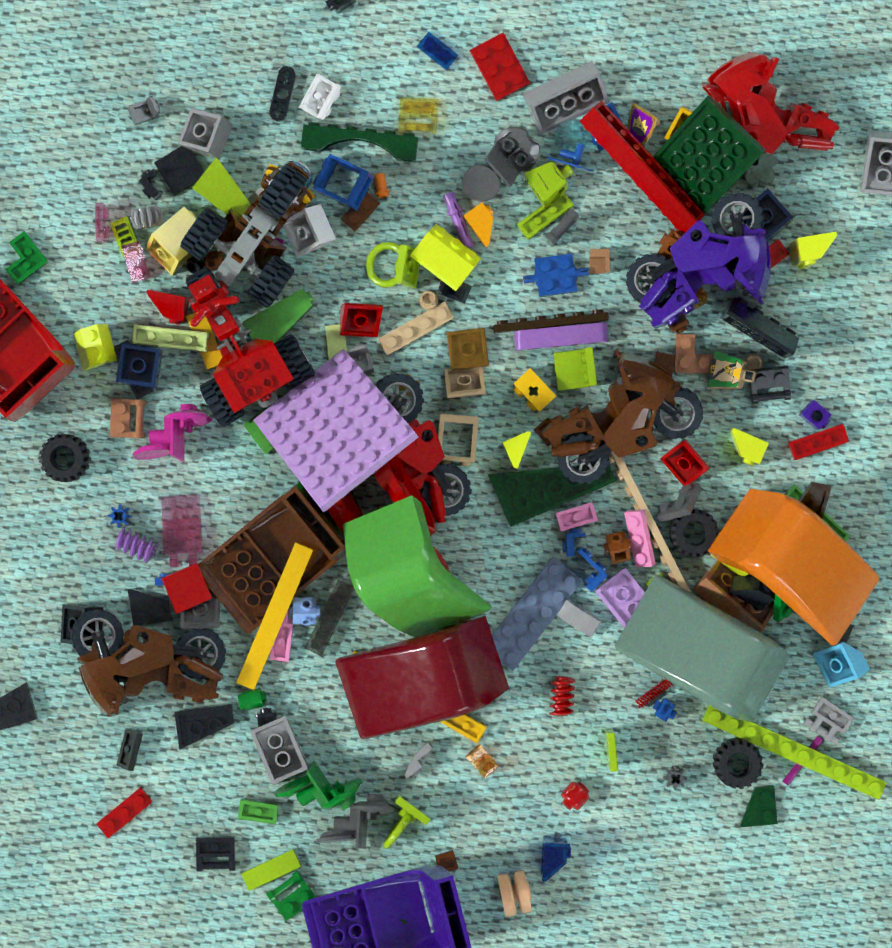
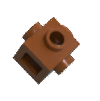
(667, 241)
(618, 543)

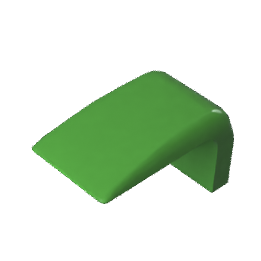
(400, 573)

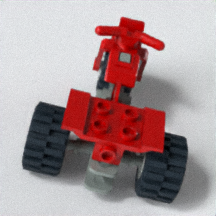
(251, 369)

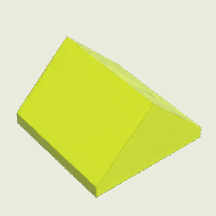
(515, 448)

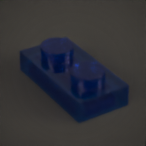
(437, 51)

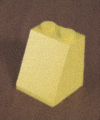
(166, 241)

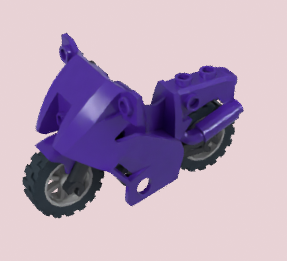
(703, 261)

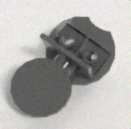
(504, 162)
(355, 825)

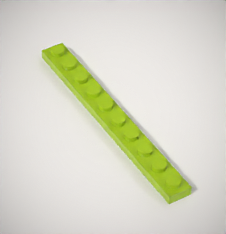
(796, 752)

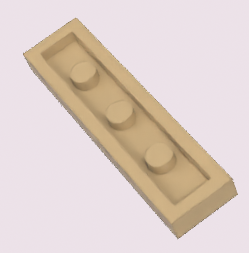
(415, 328)

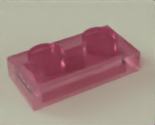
(101, 214)
(135, 261)

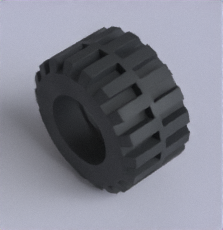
(48, 458)
(684, 547)
(749, 775)

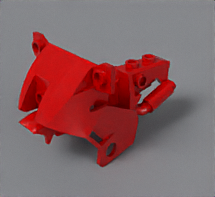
(757, 109)

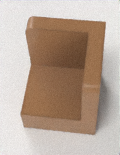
(599, 261)

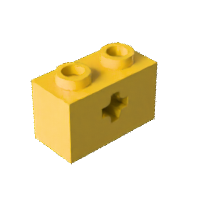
(530, 379)

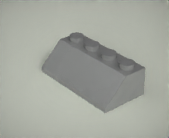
(565, 97)

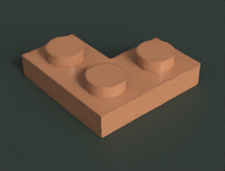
(685, 358)

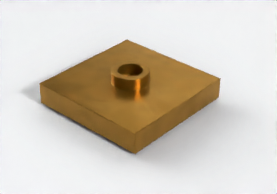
(467, 349)

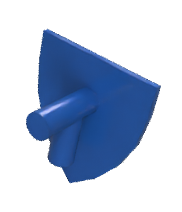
(575, 156)

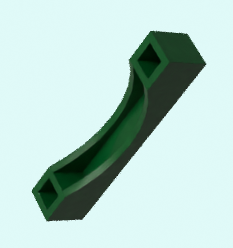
(319, 138)

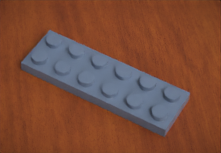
(534, 612)

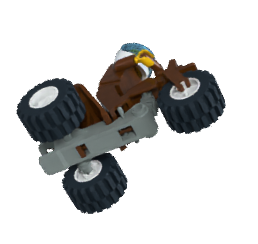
(250, 237)

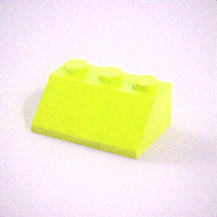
(809, 249)
(445, 257)

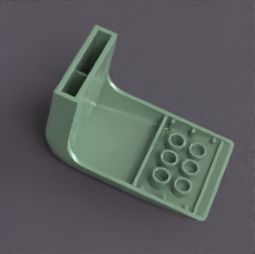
(702, 649)

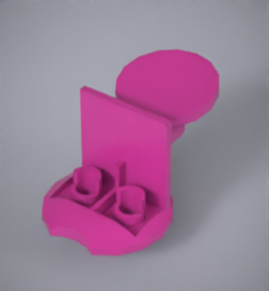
(172, 438)

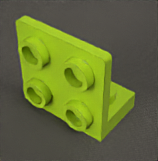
(575, 369)

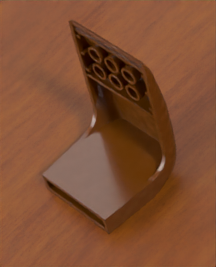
(252, 560)

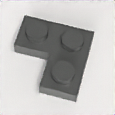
(682, 506)

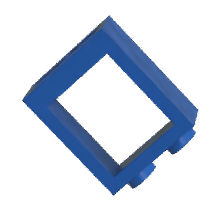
(359, 189)

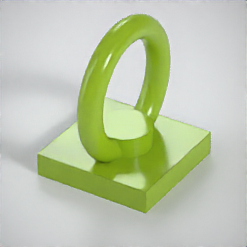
(405, 266)
(408, 814)

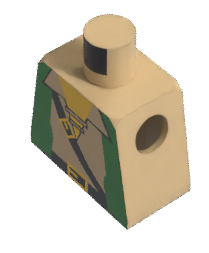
(729, 372)

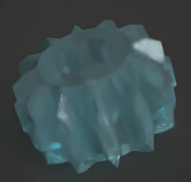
(565, 132)

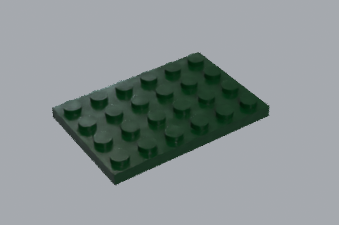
(708, 153)

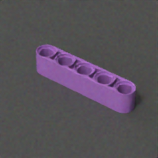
(561, 336)

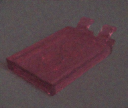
(182, 527)

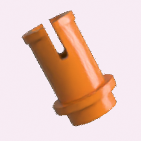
(381, 186)

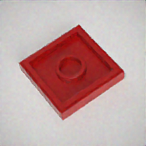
(186, 588)

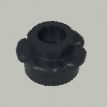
(194, 265)

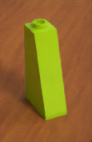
(221, 189)

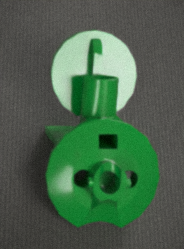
(318, 787)

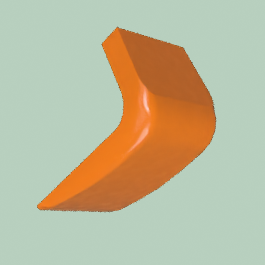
(797, 559)

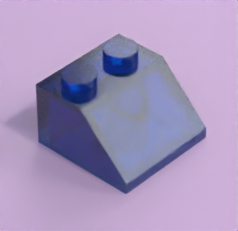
(554, 856)

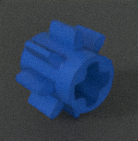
(125, 516)
(664, 709)

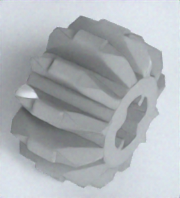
(146, 217)

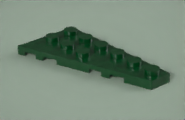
(538, 491)

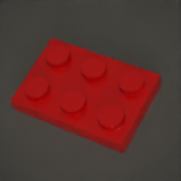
(499, 66)

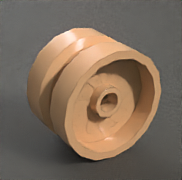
(515, 893)

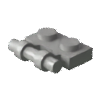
(831, 715)

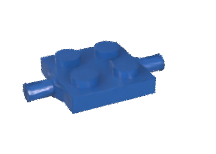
(555, 275)

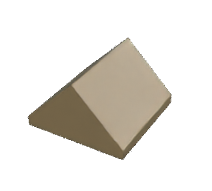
(464, 382)

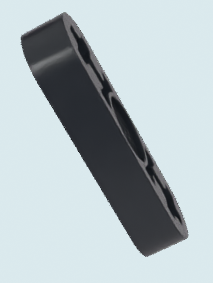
(280, 78)

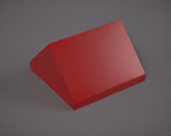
(360, 319)
(684, 462)

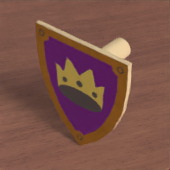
(642, 123)

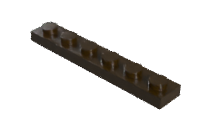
(559, 320)

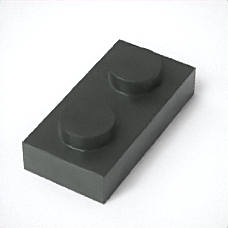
(129, 749)

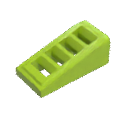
(116, 232)

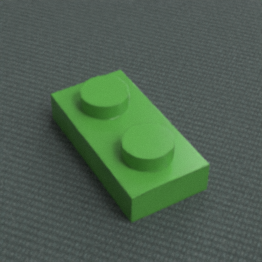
(258, 811)

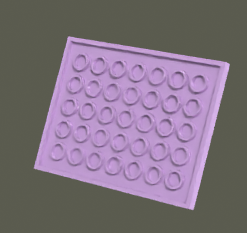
(335, 429)

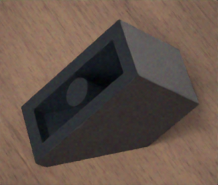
(752, 591)

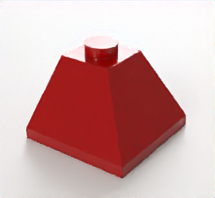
(170, 306)

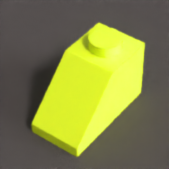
(749, 447)

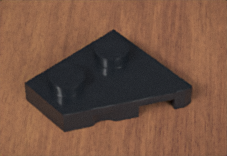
(148, 608)

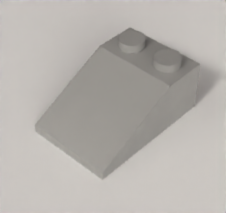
(878, 164)
(279, 750)

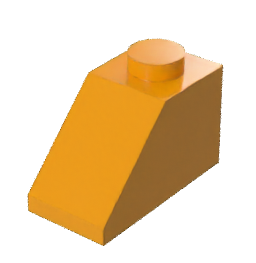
(481, 221)

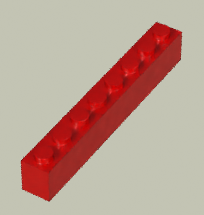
(642, 167)

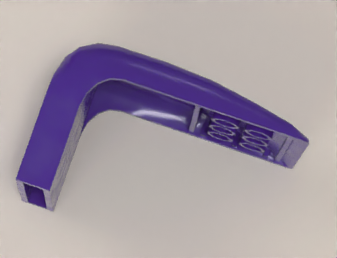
(372, 913)

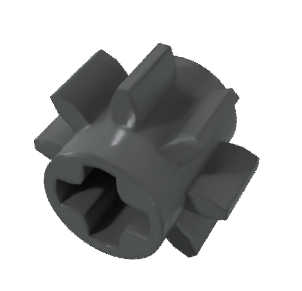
(675, 772)

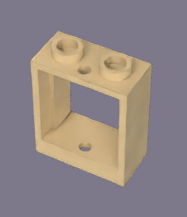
(463, 461)

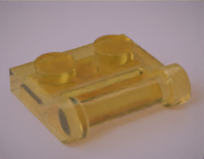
(418, 108)

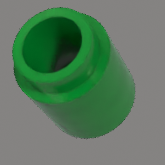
(252, 699)

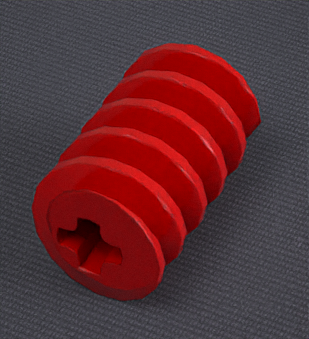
(562, 696)

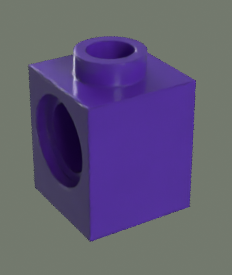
(807, 413)

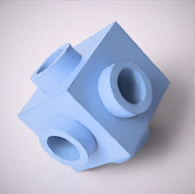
(305, 610)

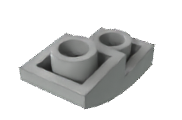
(579, 618)
(414, 766)

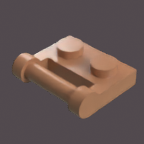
(121, 418)

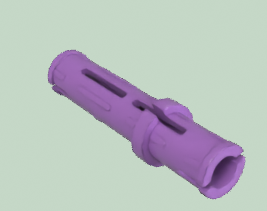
(458, 220)

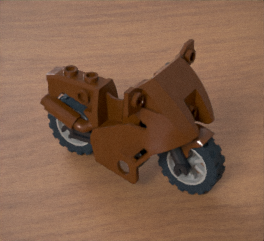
(624, 421)
(144, 662)

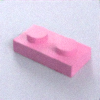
(576, 516)

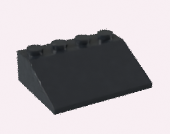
(760, 328)

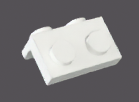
(320, 97)

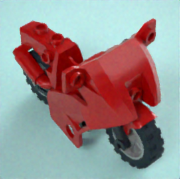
(425, 453)

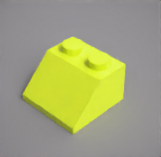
(94, 346)

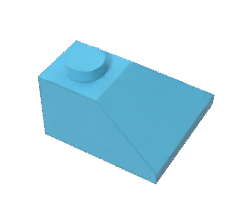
(841, 664)

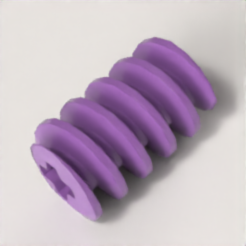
(135, 545)

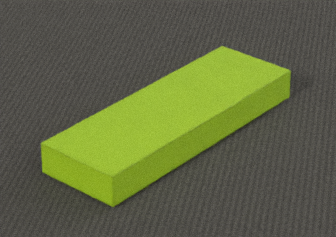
(543, 217)
(271, 869)

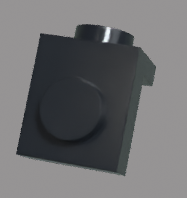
(149, 190)
(459, 295)
(265, 716)

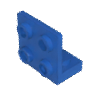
(593, 579)

